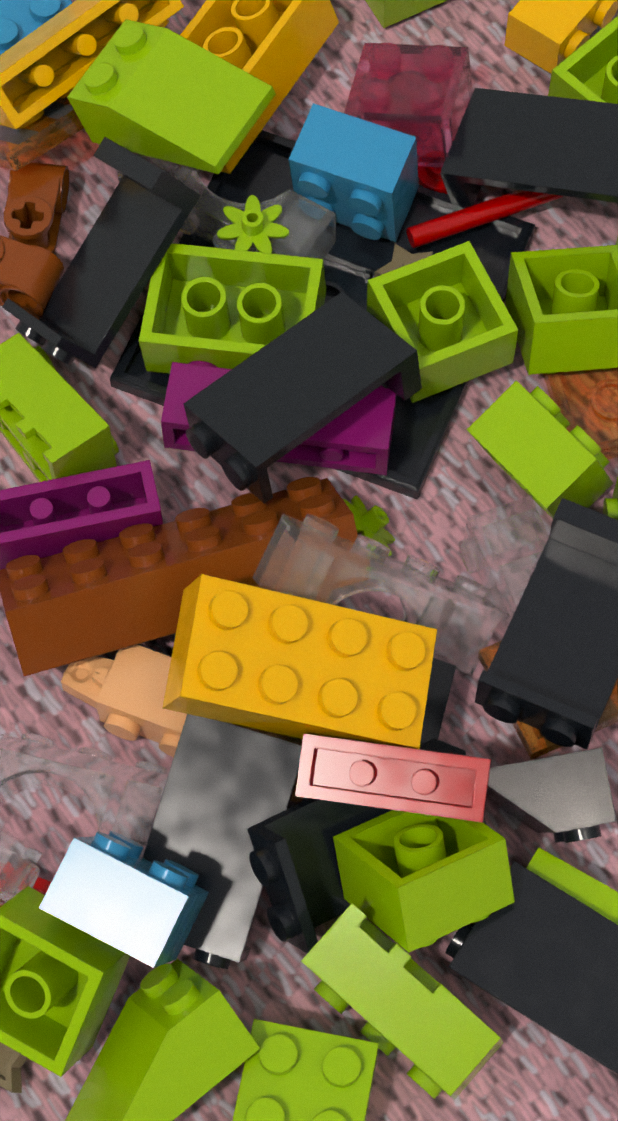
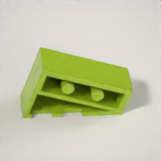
(47, 417)
(401, 1004)

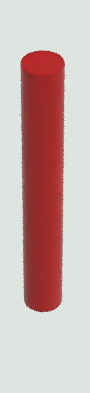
(476, 216)

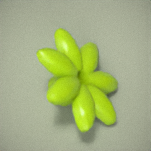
(253, 226)
(370, 522)

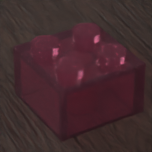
(414, 92)

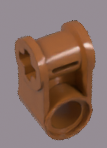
(36, 204)
(28, 274)

